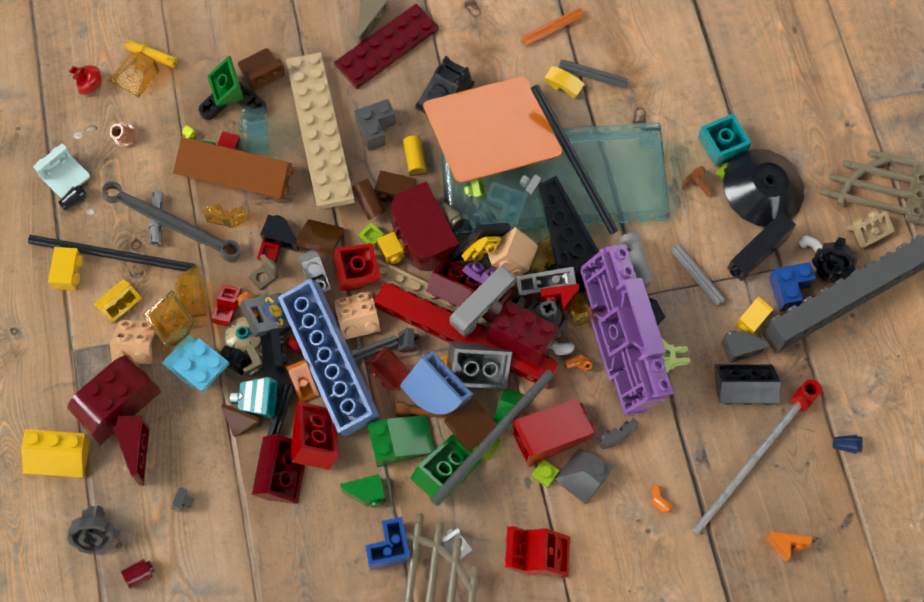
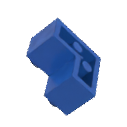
(787, 284)
(393, 549)

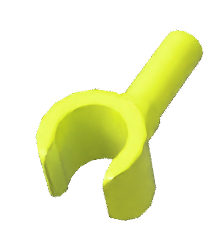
(188, 132)

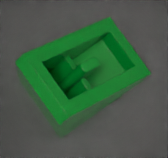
(506, 402)

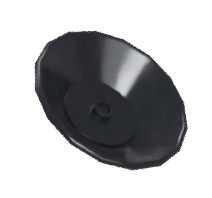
(751, 194)

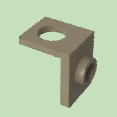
(269, 268)

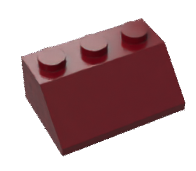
(276, 474)

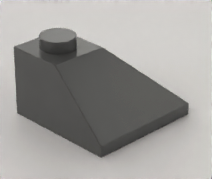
(583, 475)

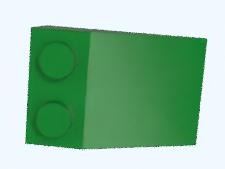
(400, 439)
(440, 466)

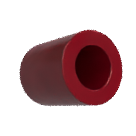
(138, 573)

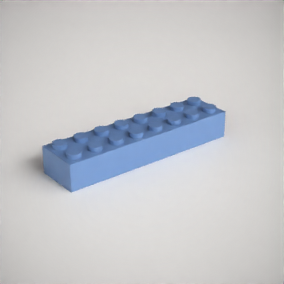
(329, 357)

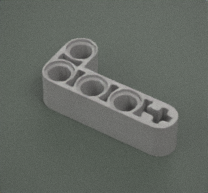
(467, 315)

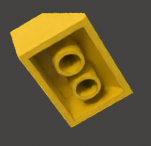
(54, 453)

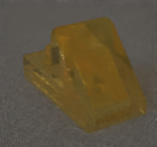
(579, 311)

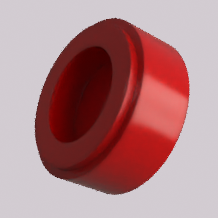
(293, 345)

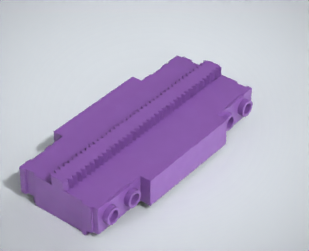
(626, 330)

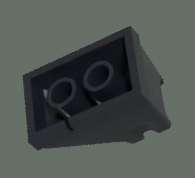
(446, 80)

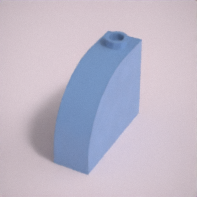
(435, 386)

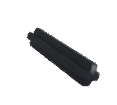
(281, 409)

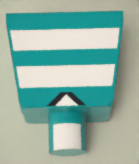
(257, 397)

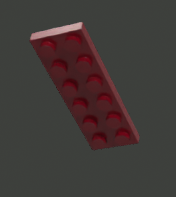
(386, 46)

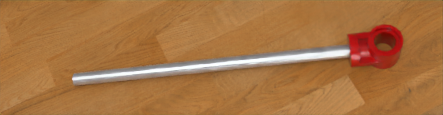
(800, 401)

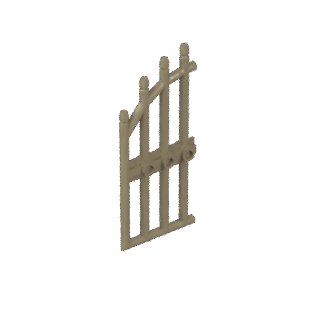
(915, 204)
(437, 550)

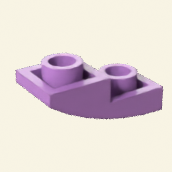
(477, 271)

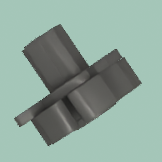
(551, 312)
(92, 531)

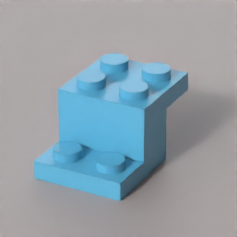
(195, 363)

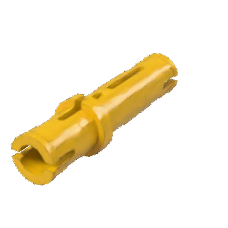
(155, 54)

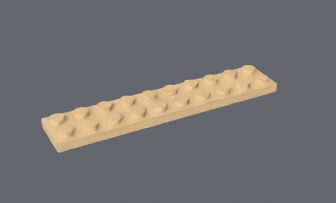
(320, 131)

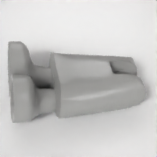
(637, 256)

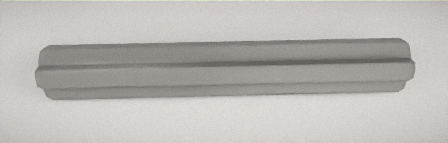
(697, 274)

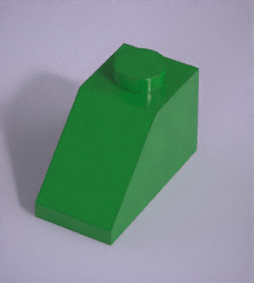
(365, 491)

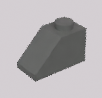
(743, 345)

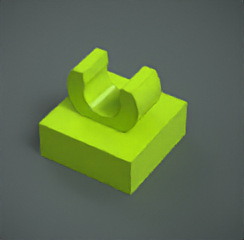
(476, 189)

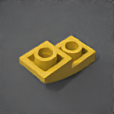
(561, 79)
(480, 247)

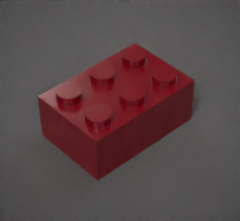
(523, 333)

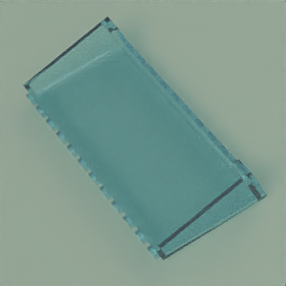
(620, 160)

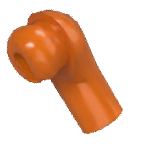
(579, 361)
(659, 502)

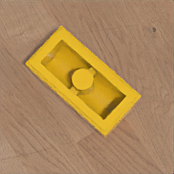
(414, 155)

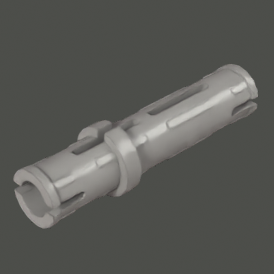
(155, 227)

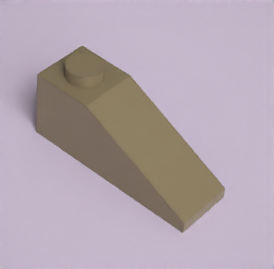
(370, 14)

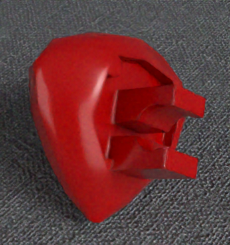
(87, 78)

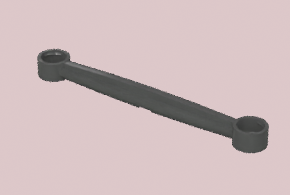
(170, 221)

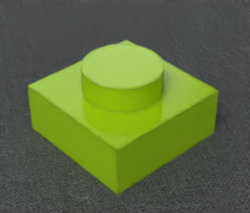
(370, 234)
(545, 473)

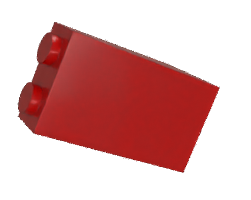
(552, 431)

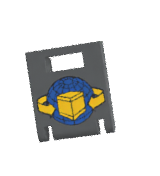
(269, 312)

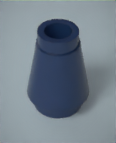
(848, 443)

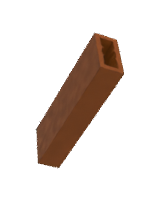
(233, 168)

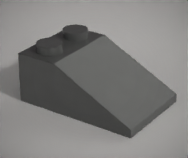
(479, 364)

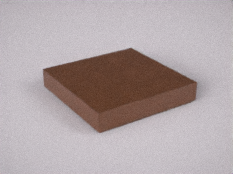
(320, 236)
(470, 425)

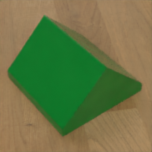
(225, 83)

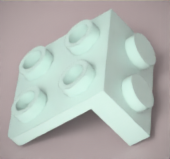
(61, 171)

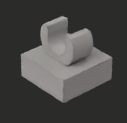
(530, 185)

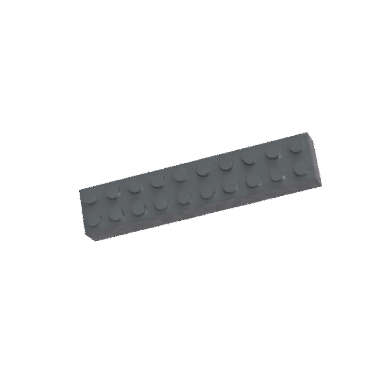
(846, 295)

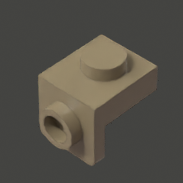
(255, 355)

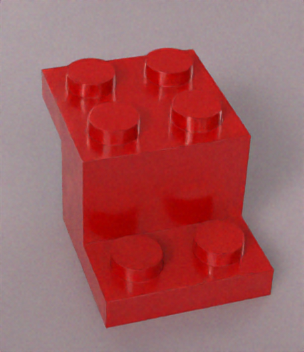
(537, 551)

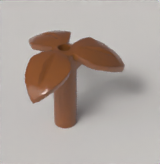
(696, 176)

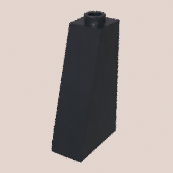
(761, 246)

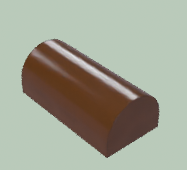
(368, 199)

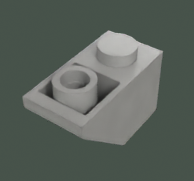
(313, 269)

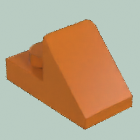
(302, 381)
(783, 542)

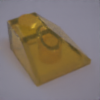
(135, 73)

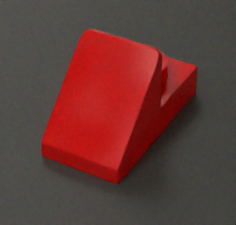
(563, 293)

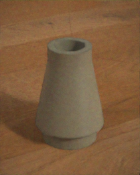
(452, 216)

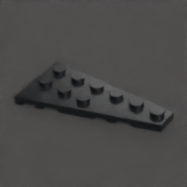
(567, 232)

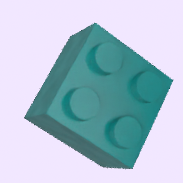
(724, 139)

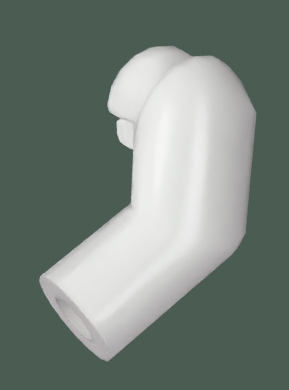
(810, 241)
(562, 348)

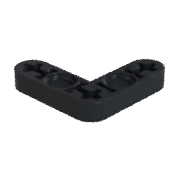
(206, 104)

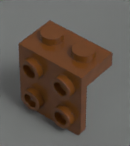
(261, 69)

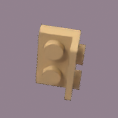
(872, 227)

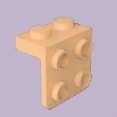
(357, 315)
(133, 339)

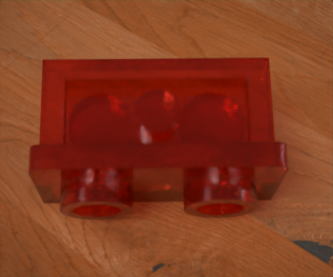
(388, 369)

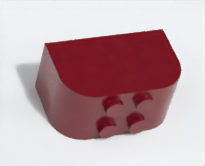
(422, 227)
(116, 391)

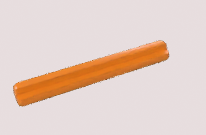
(552, 26)

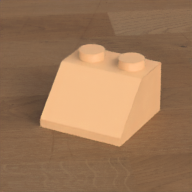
(514, 252)

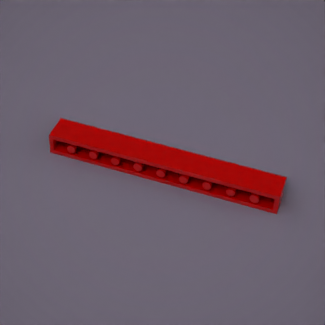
(436, 321)

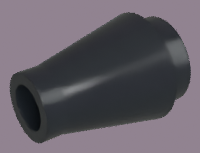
(73, 197)

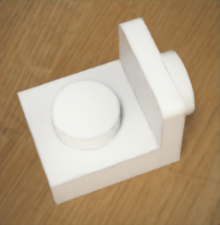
(448, 542)

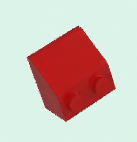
(355, 266)

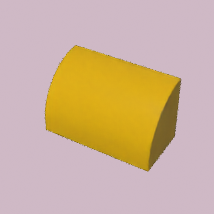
(117, 300)

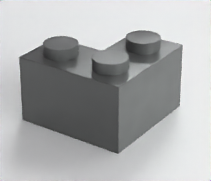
(372, 121)

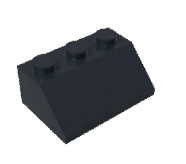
(747, 383)

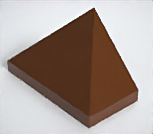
(240, 421)

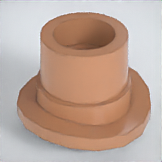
(123, 134)

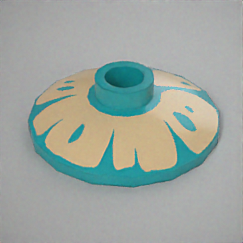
(238, 341)

